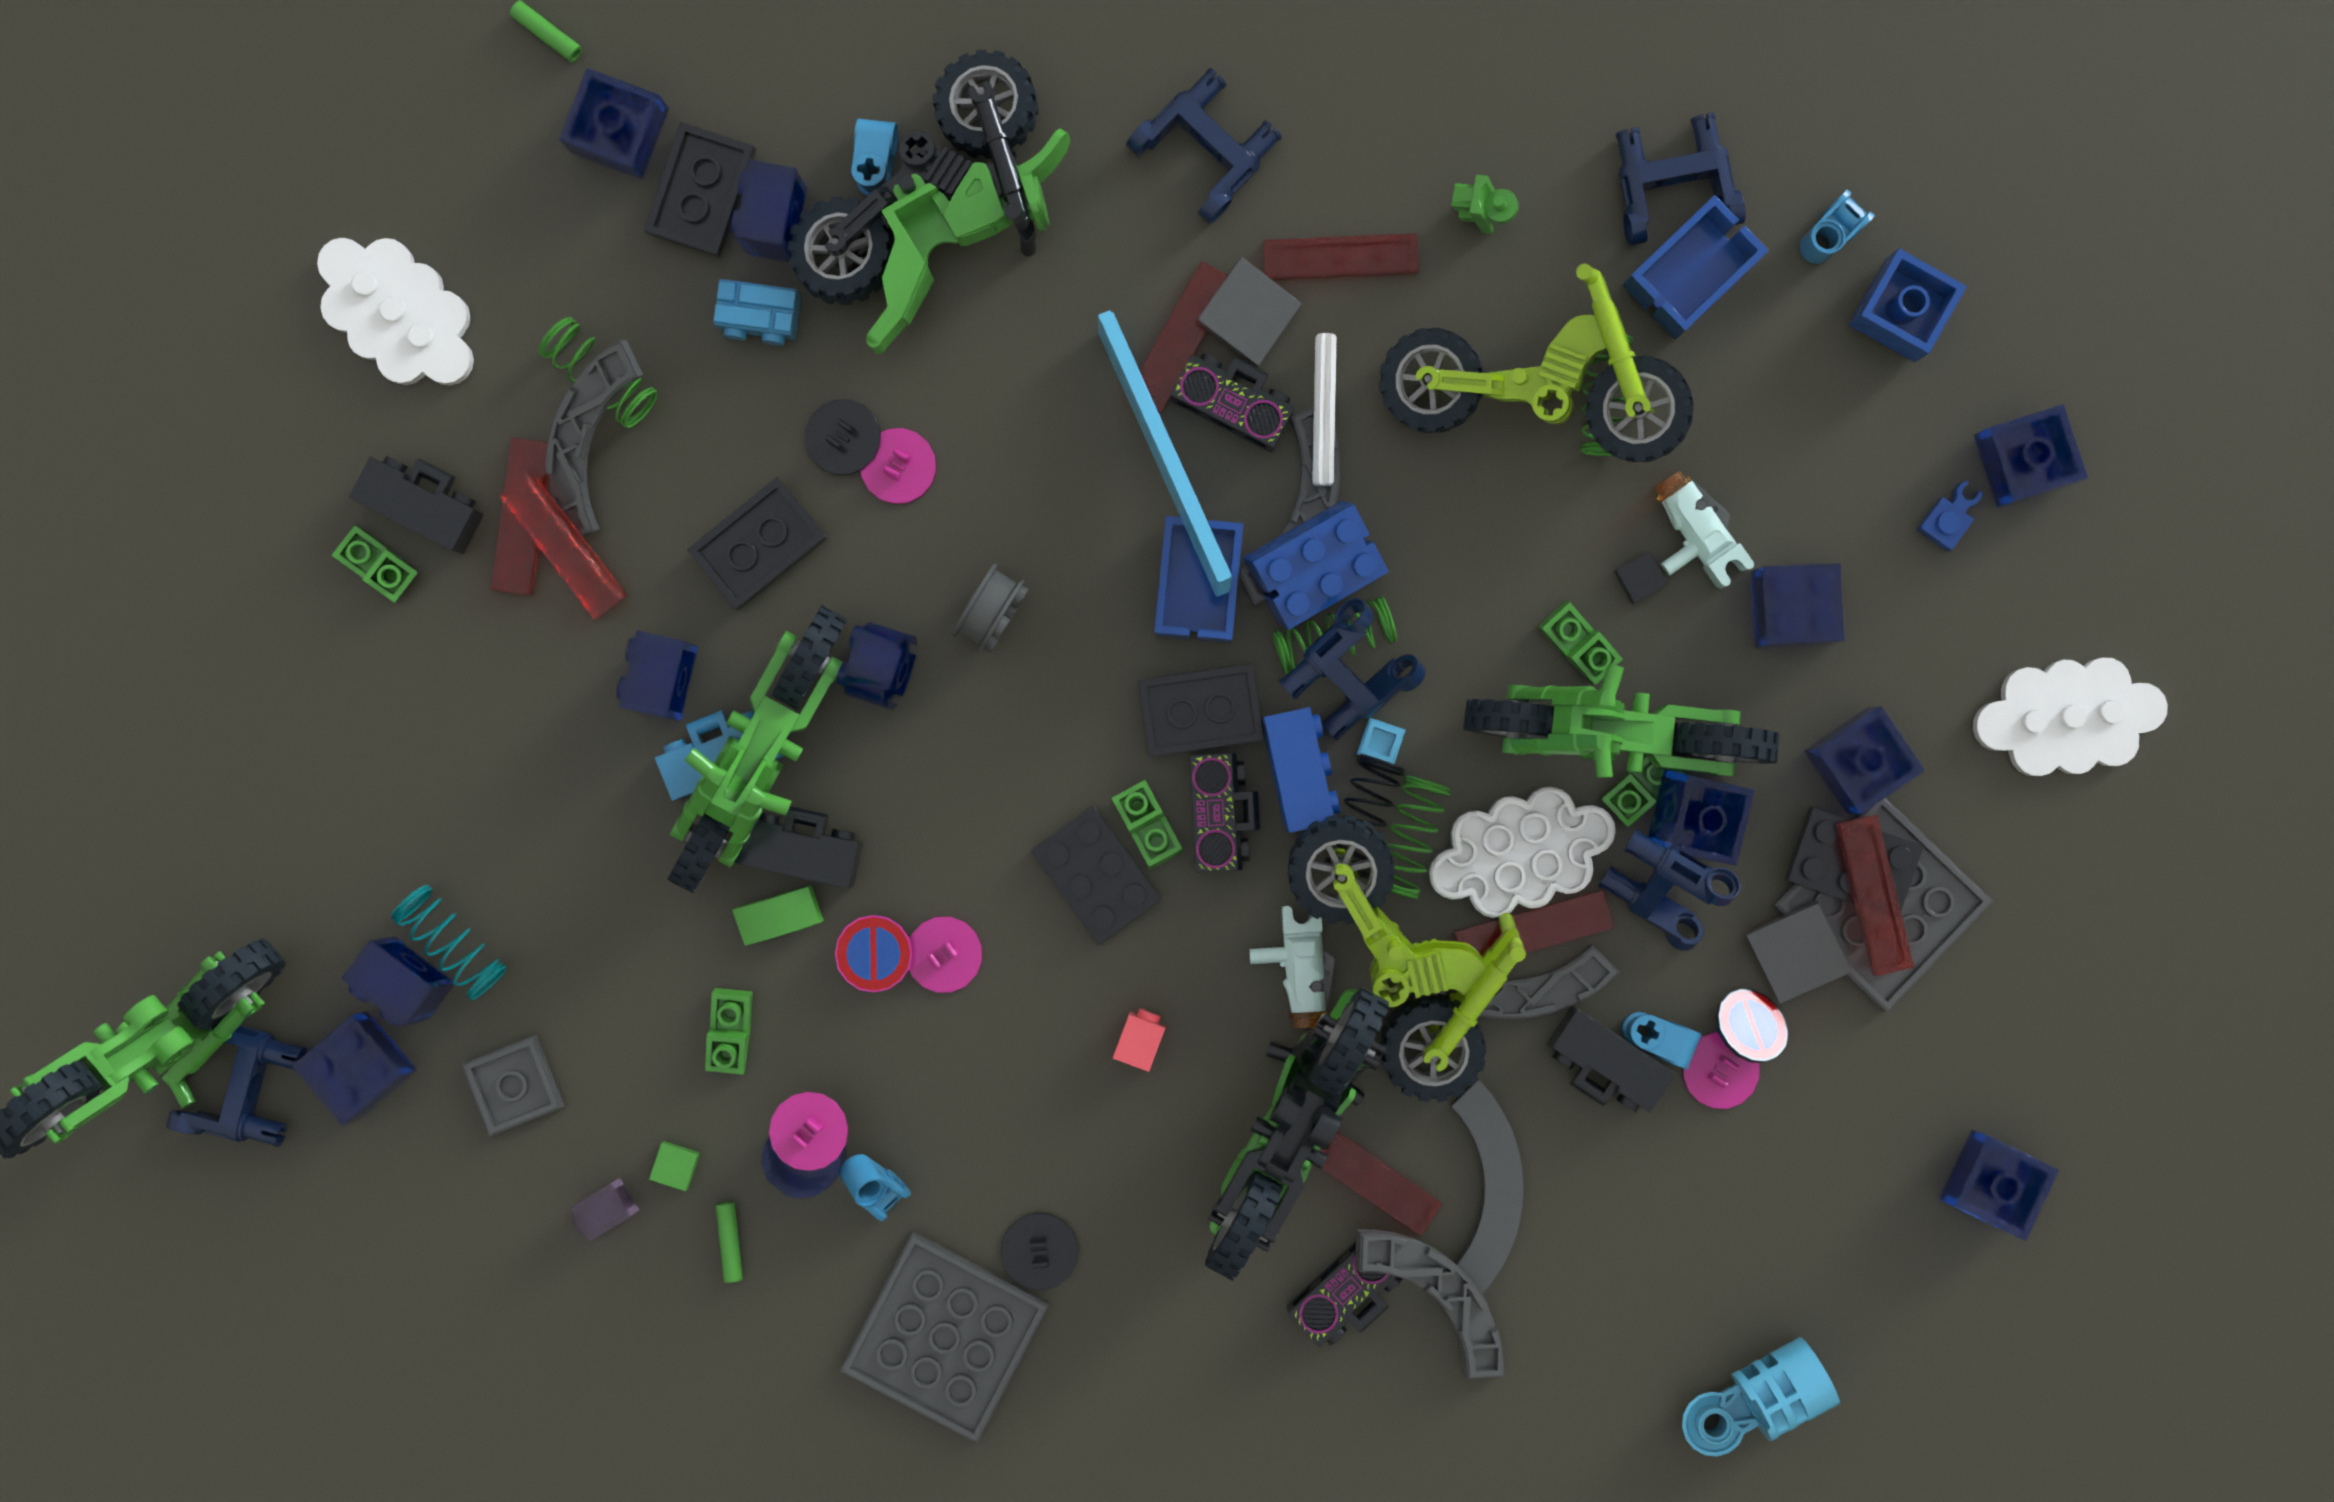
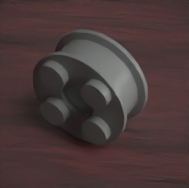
(990, 609)

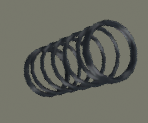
(1365, 761)

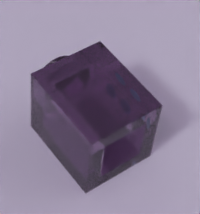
(603, 1210)

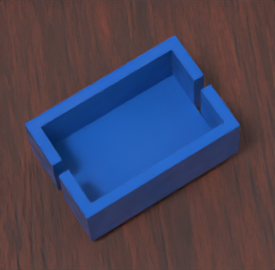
(1694, 267)
(1316, 564)
(1184, 592)
(1299, 768)

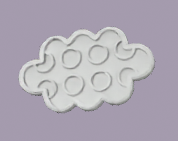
(395, 311)
(2070, 716)
(1521, 851)

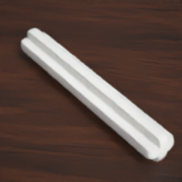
(1324, 409)

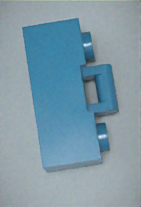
(678, 774)

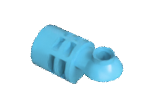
(1767, 1394)

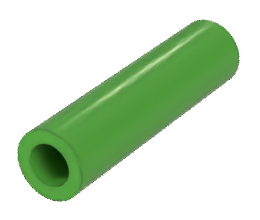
(545, 31)
(729, 1242)

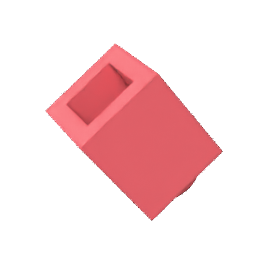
(1140, 1039)

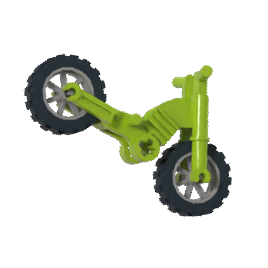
(1559, 374)
(1411, 967)

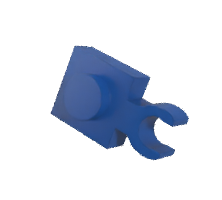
(1947, 519)

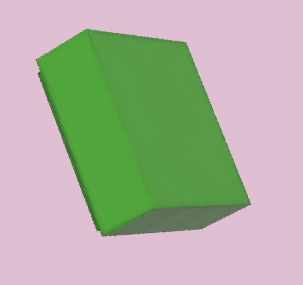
(674, 1166)

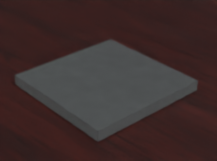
(1934, 914)
(944, 1337)

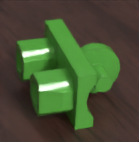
(1484, 204)

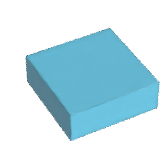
(1381, 740)

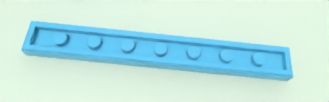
(1164, 454)

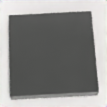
(1248, 311)
(1798, 952)
(513, 1085)

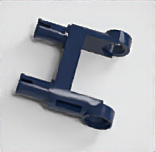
(1237, 158)
(1640, 174)
(1323, 660)
(1670, 868)
(237, 1115)

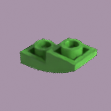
(375, 563)
(1579, 642)
(1635, 792)
(1147, 824)
(777, 915)
(729, 1031)

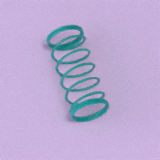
(488, 975)

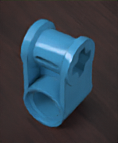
(873, 150)
(1838, 225)
(1665, 1039)
(872, 1185)

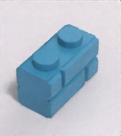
(757, 311)

